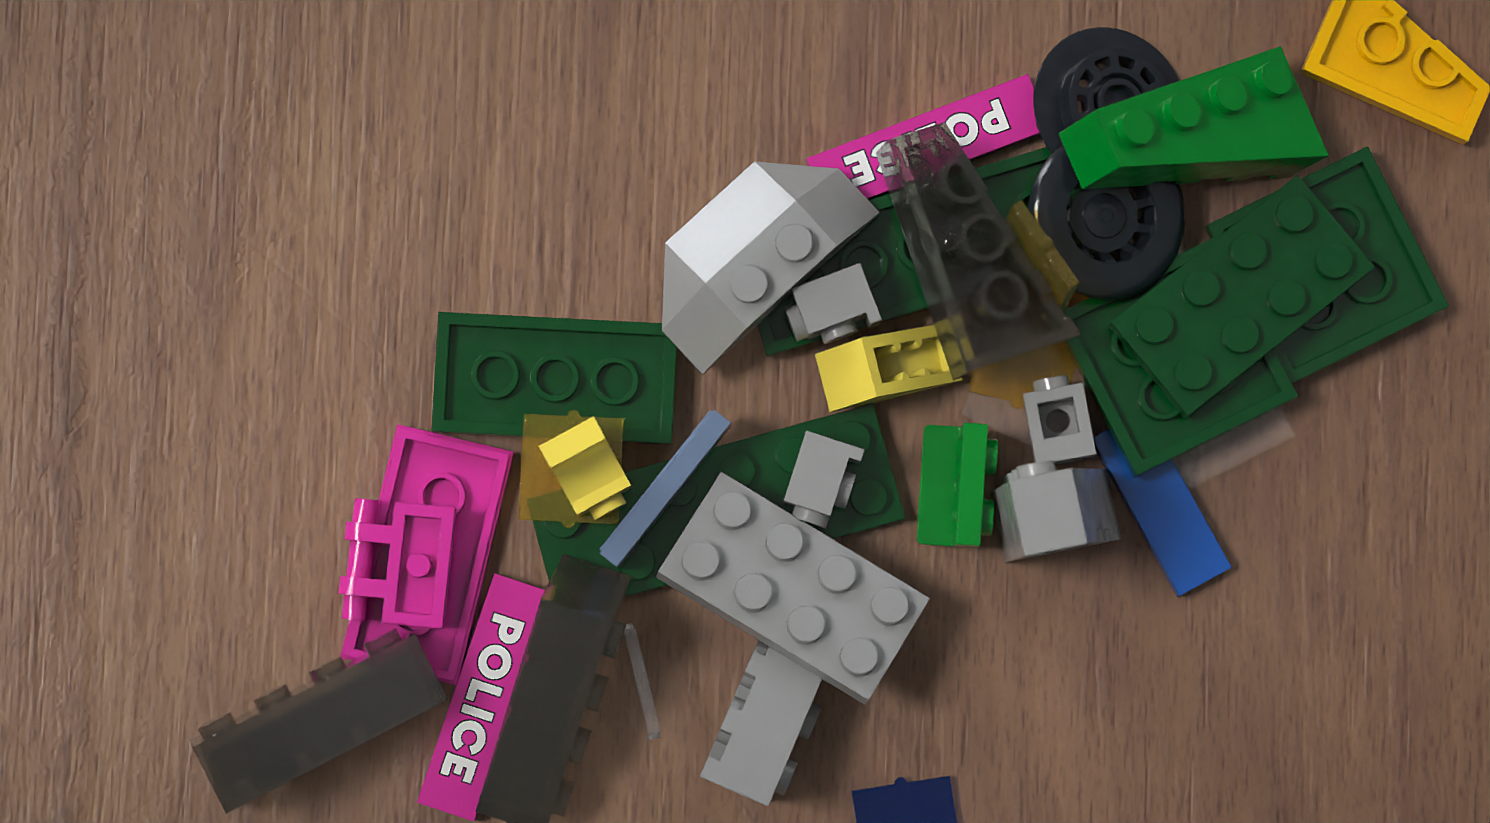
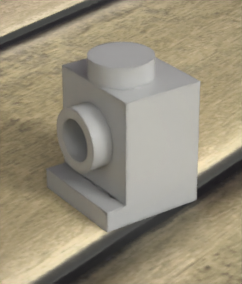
(832, 306)
(1077, 440)
(821, 478)

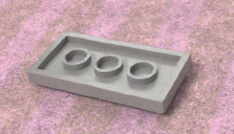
(792, 588)

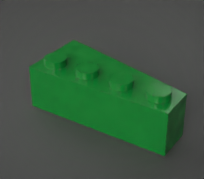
(1208, 126)

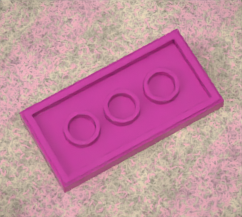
(443, 473)

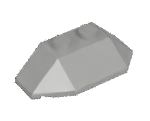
(750, 251)

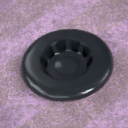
(1128, 69)
(1105, 222)

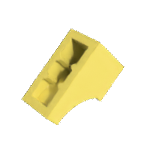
(883, 367)
(587, 469)

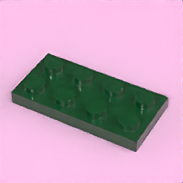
(1241, 296)
(513, 366)

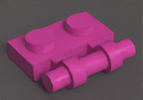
(416, 568)

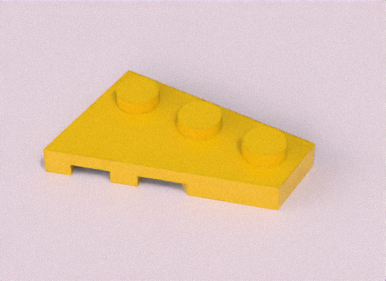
(1395, 66)

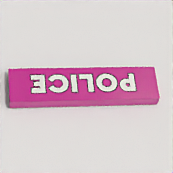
(978, 122)
(481, 699)

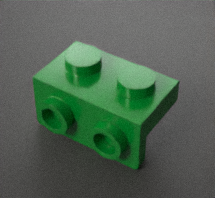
(953, 485)

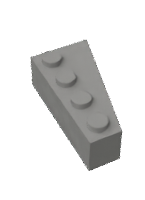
(1053, 510)
(763, 725)

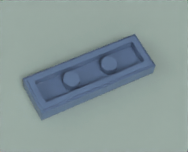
(665, 488)

